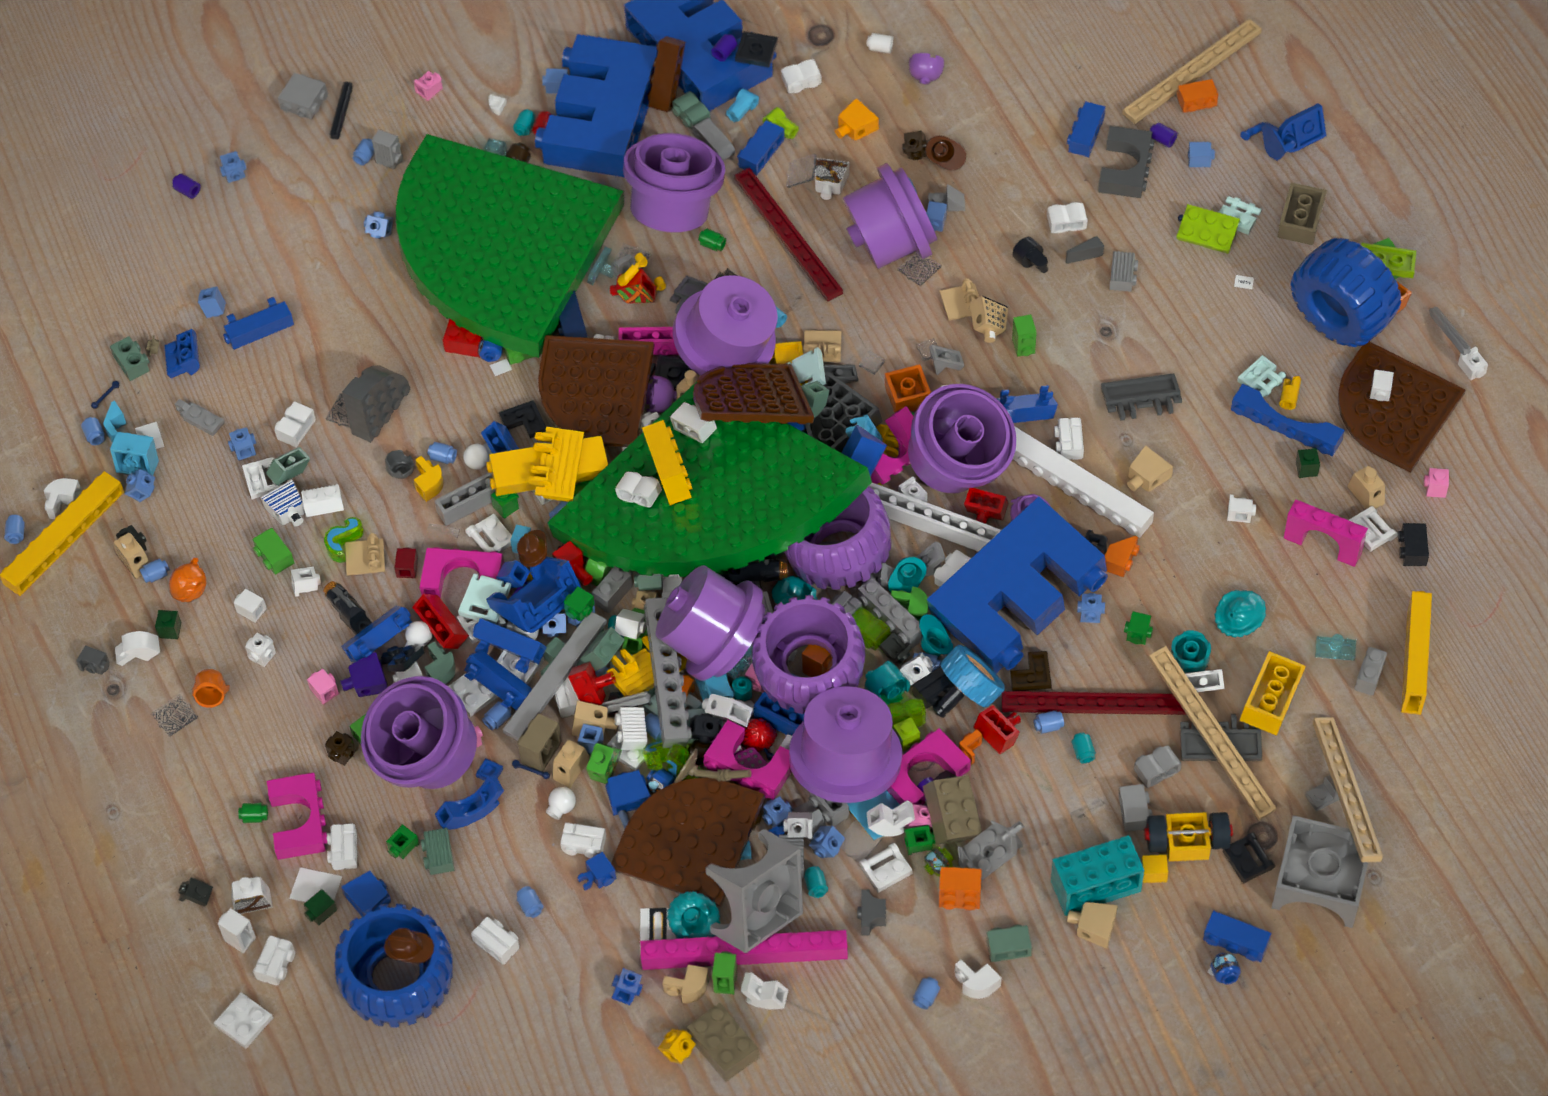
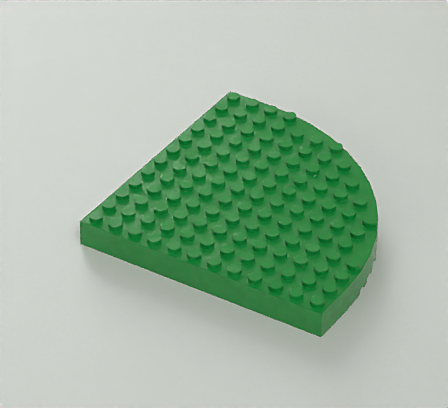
(499, 239)
(750, 498)

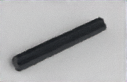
(341, 110)

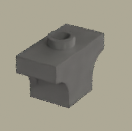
(871, 912)

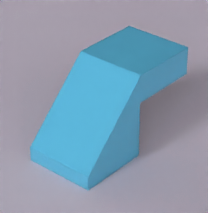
(113, 420)

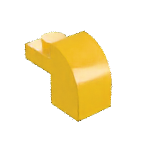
(430, 481)

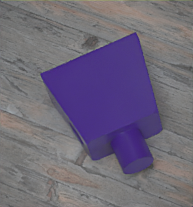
(366, 676)

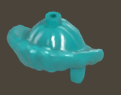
(790, 588)
(1240, 613)
(692, 915)

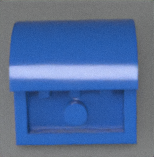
(182, 354)

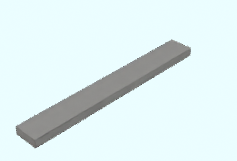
(555, 675)

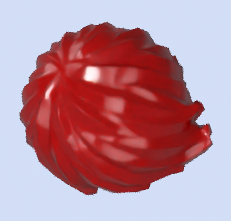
(759, 734)

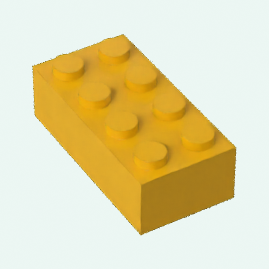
(668, 462)
(1272, 693)

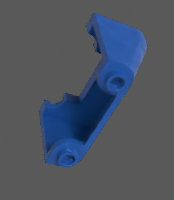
(539, 598)

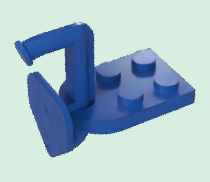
(1292, 134)

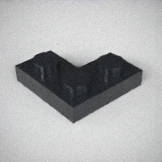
(526, 415)
(401, 658)

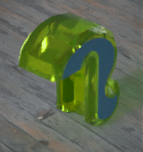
(338, 535)
(654, 755)
(676, 760)

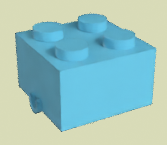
(133, 453)

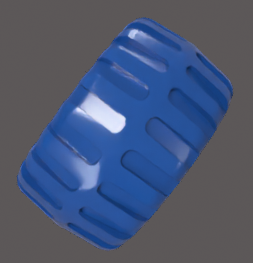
(1346, 292)
(363, 949)

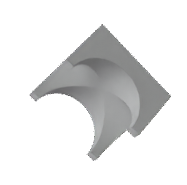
(1321, 869)
(760, 895)

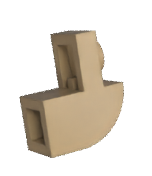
(691, 988)

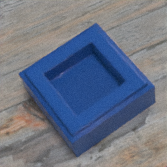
(488, 768)

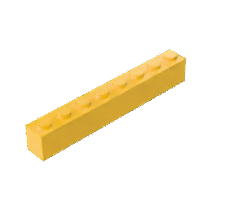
(61, 533)

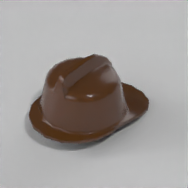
(946, 152)
(532, 548)
(409, 946)

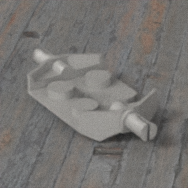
(996, 836)

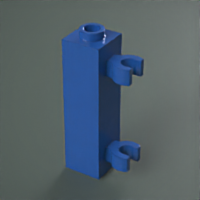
(258, 324)
(1029, 407)
(377, 633)
(508, 641)
(497, 679)

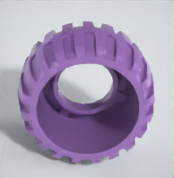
(851, 559)
(799, 625)

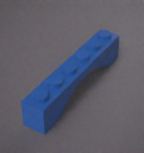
(1252, 405)

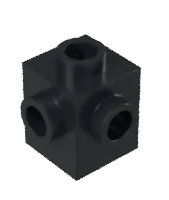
(704, 727)

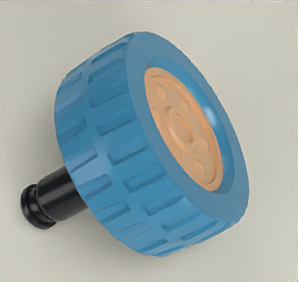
(970, 678)

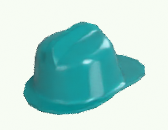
(908, 573)
(935, 638)

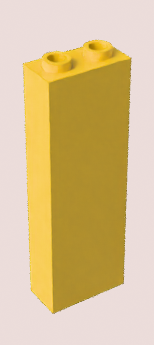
(511, 467)
(1416, 652)

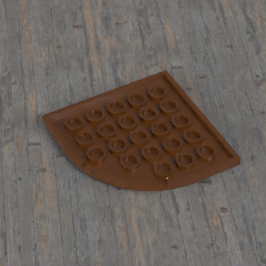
(596, 385)
(752, 394)
(1410, 419)
(686, 831)

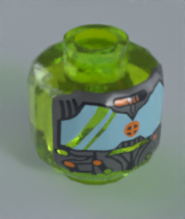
(936, 859)

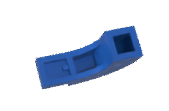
(471, 809)

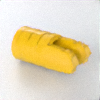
(1290, 393)

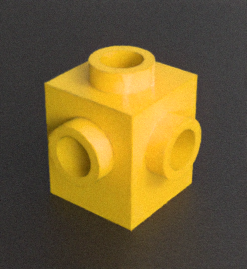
(677, 1045)

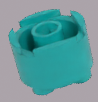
(1191, 651)
(887, 683)

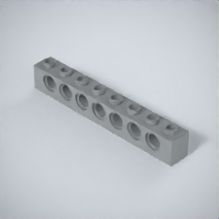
(660, 663)

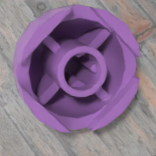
(925, 67)
(660, 394)

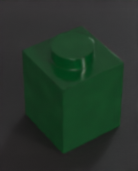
(1307, 463)
(168, 624)
(319, 907)

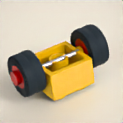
(1188, 834)

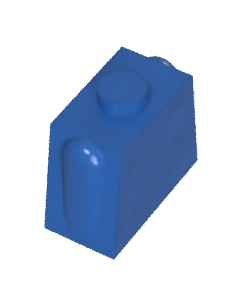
(627, 791)
(366, 893)

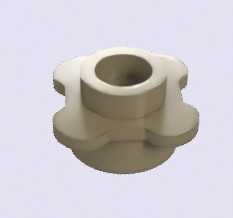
(152, 346)

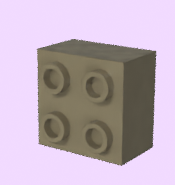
(539, 742)

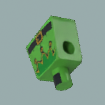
(603, 762)

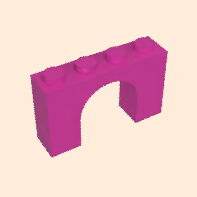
(900, 425)
(1347, 534)
(441, 561)
(934, 748)
(765, 779)
(310, 837)

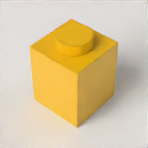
(1155, 868)

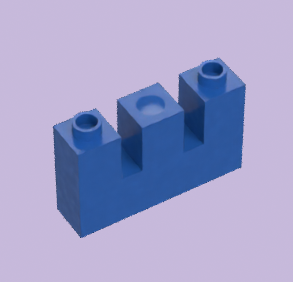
(701, 27)
(598, 105)
(1009, 576)

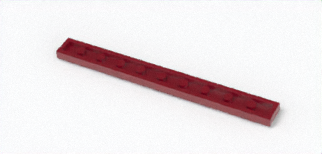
(788, 234)
(1091, 703)

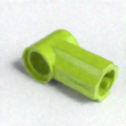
(779, 118)

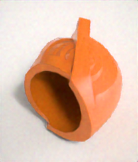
(187, 582)
(209, 688)

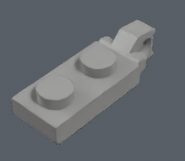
(199, 417)

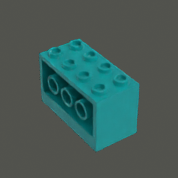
(1097, 874)

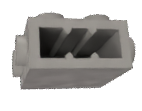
(303, 96)

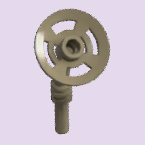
(724, 774)

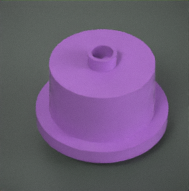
(672, 181)
(889, 218)
(726, 325)
(960, 439)
(711, 621)
(418, 734)
(846, 746)

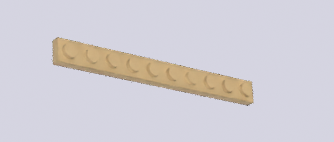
(1192, 71)
(1212, 733)
(1347, 790)

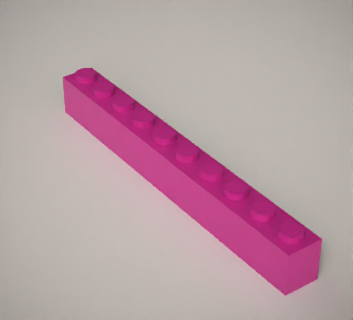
(775, 949)

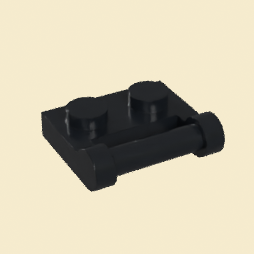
(1242, 860)

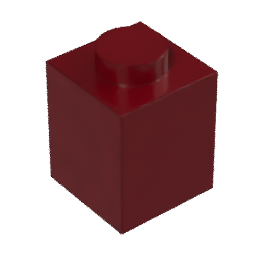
(406, 563)

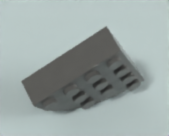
(373, 400)
(840, 408)

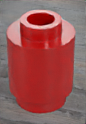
(541, 121)

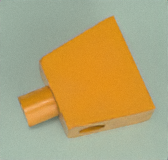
(856, 121)

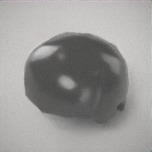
(399, 465)

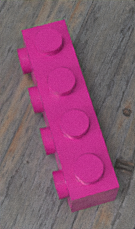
(660, 336)

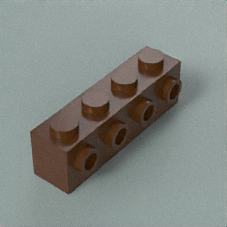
(666, 73)

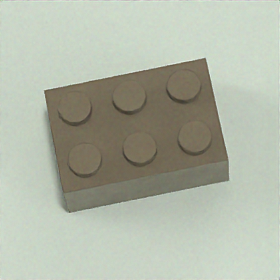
(1301, 213)
(952, 809)
(723, 1042)

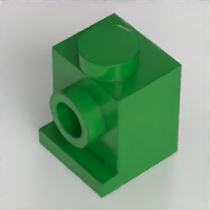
(921, 833)
(404, 837)

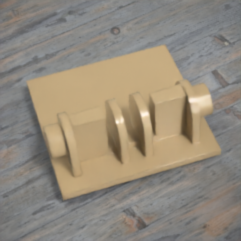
(958, 299)
(827, 341)
(365, 556)

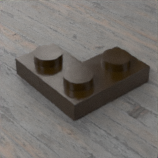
(1035, 677)

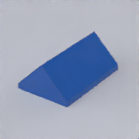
(864, 448)

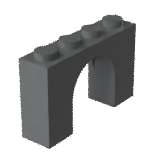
(1130, 181)

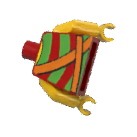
(635, 285)

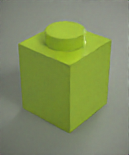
(907, 733)

